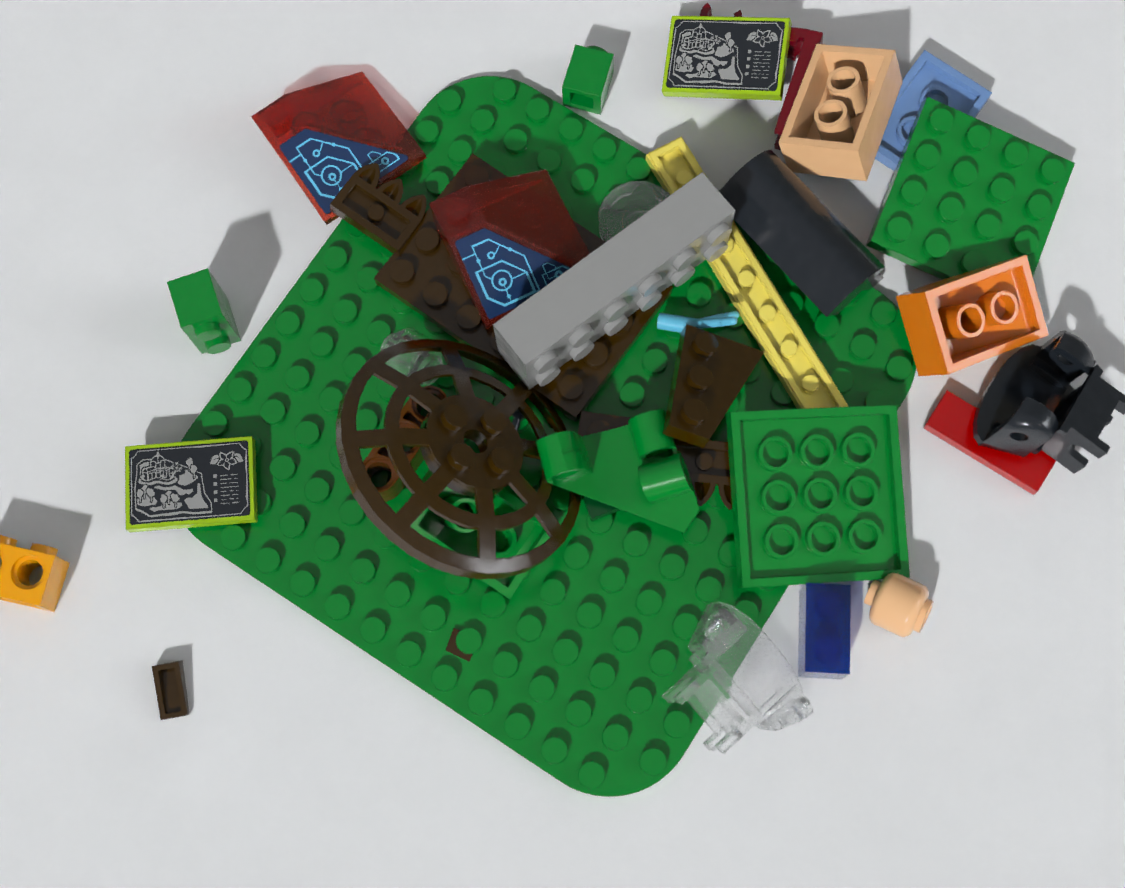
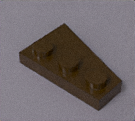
(705, 383)

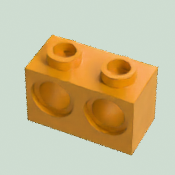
(16, 570)

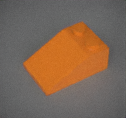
(972, 316)

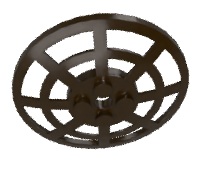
(452, 460)

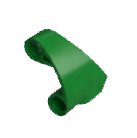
(626, 469)

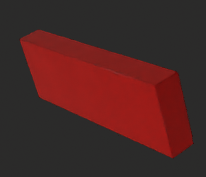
(954, 424)

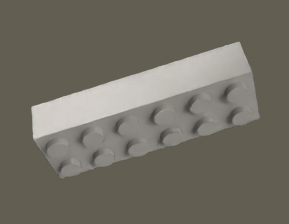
(615, 282)

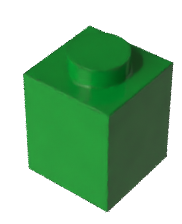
(588, 78)

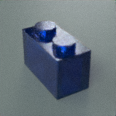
(824, 631)

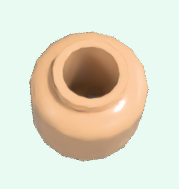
(898, 604)

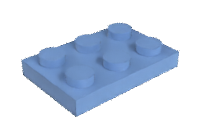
(926, 79)

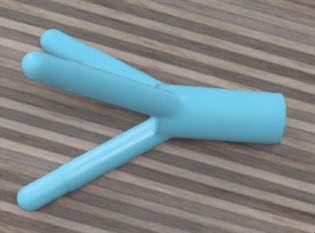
(677, 323)

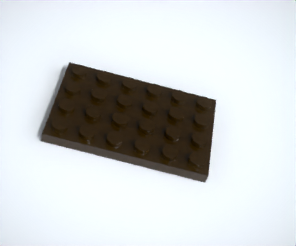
(431, 285)

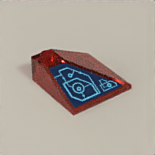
(332, 132)
(508, 239)

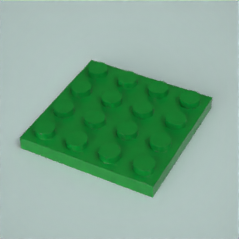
(967, 195)
(817, 495)

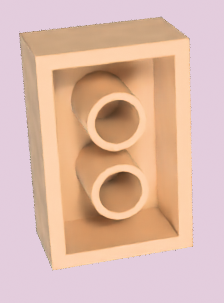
(841, 111)

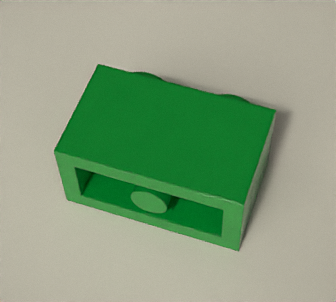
(204, 312)

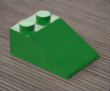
(464, 540)

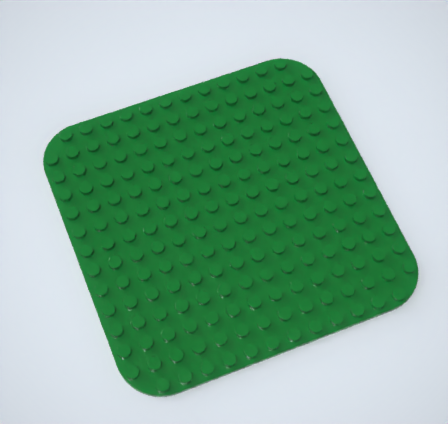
(606, 621)

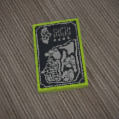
(726, 57)
(190, 484)

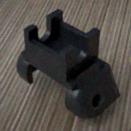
(1037, 409)

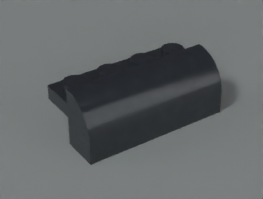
(800, 233)

